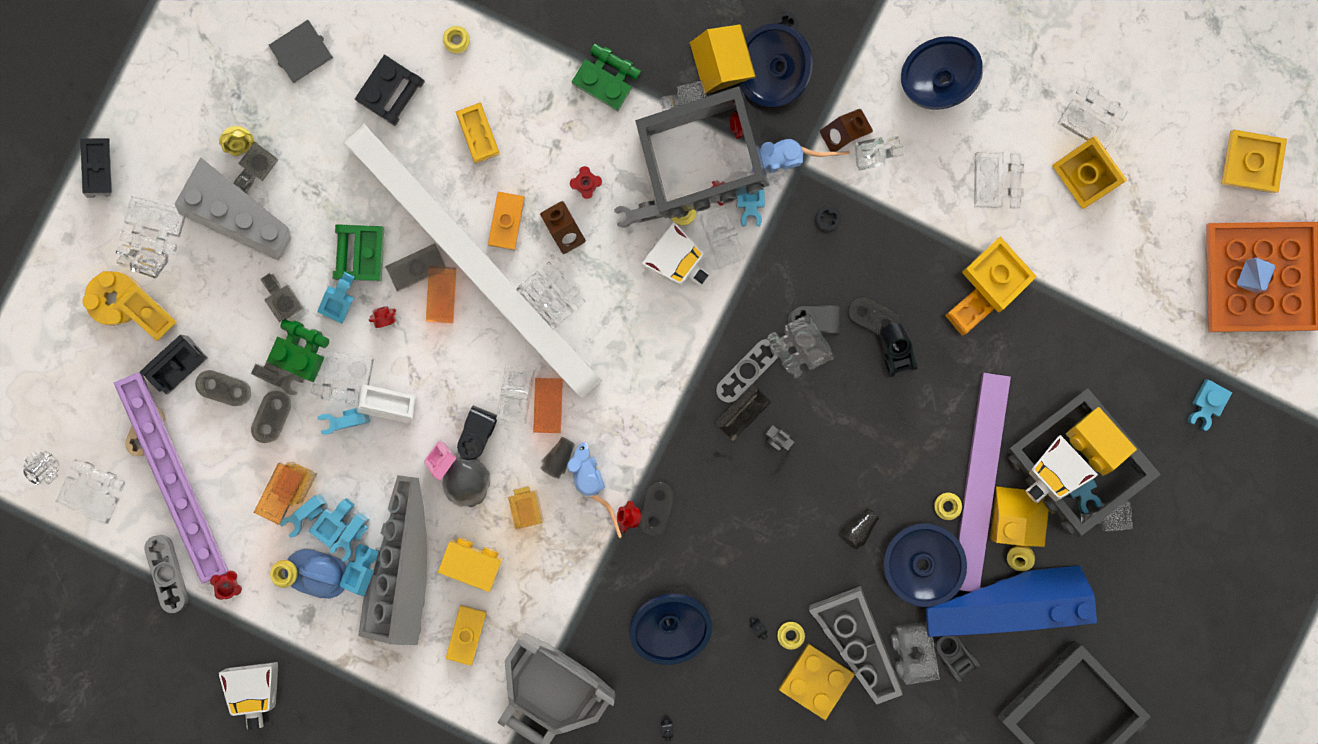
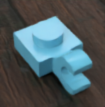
(336, 301)
(350, 419)
(309, 510)
(331, 525)
(355, 530)

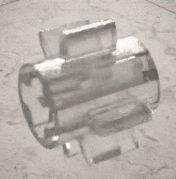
(41, 467)

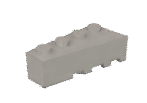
(228, 210)
(856, 636)

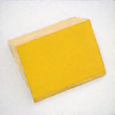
(722, 57)
(1089, 172)

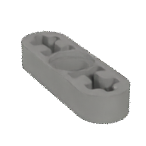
(738, 390)
(155, 568)

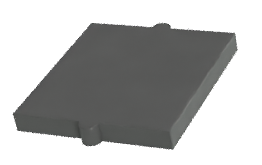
(300, 51)

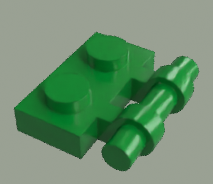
(600, 83)
(294, 358)

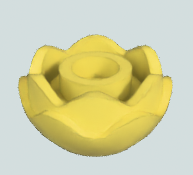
(236, 140)

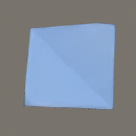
(1256, 275)

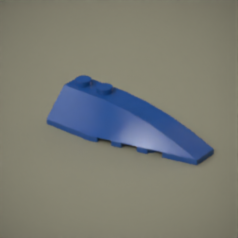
(1019, 603)

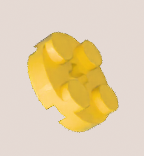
(96, 297)

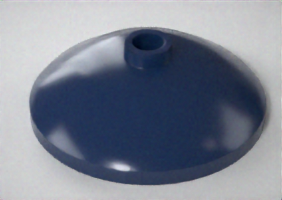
(767, 49)
(937, 62)
(944, 569)
(671, 639)

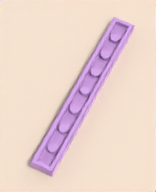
(982, 474)
(171, 477)

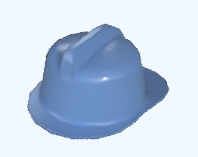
(317, 573)

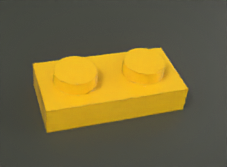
(145, 311)

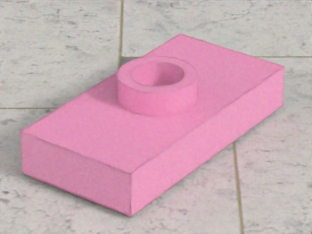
(439, 460)

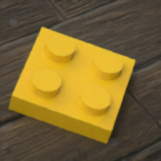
(1254, 161)
(999, 274)
(816, 681)

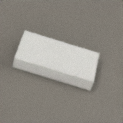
(386, 403)

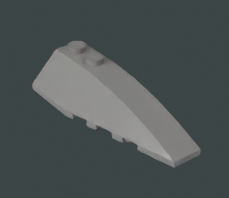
(398, 584)

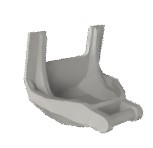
(551, 690)

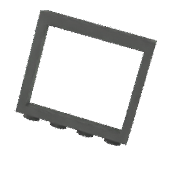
(689, 113)
(1136, 460)
(1052, 676)

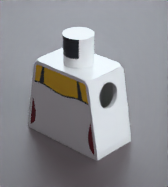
(676, 258)
(1059, 472)
(250, 691)

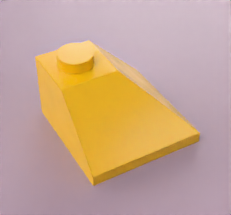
(1018, 518)

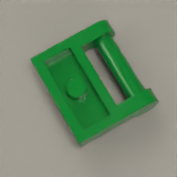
(367, 252)

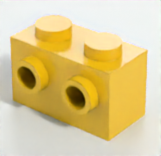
(1100, 441)
(471, 564)

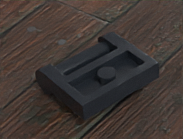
(383, 84)

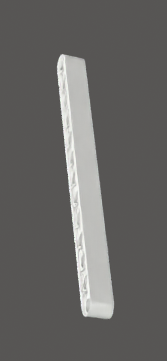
(472, 261)

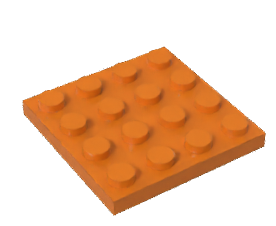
(1292, 293)

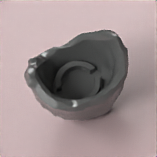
(466, 482)

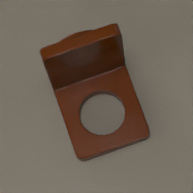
(850, 126)
(560, 223)

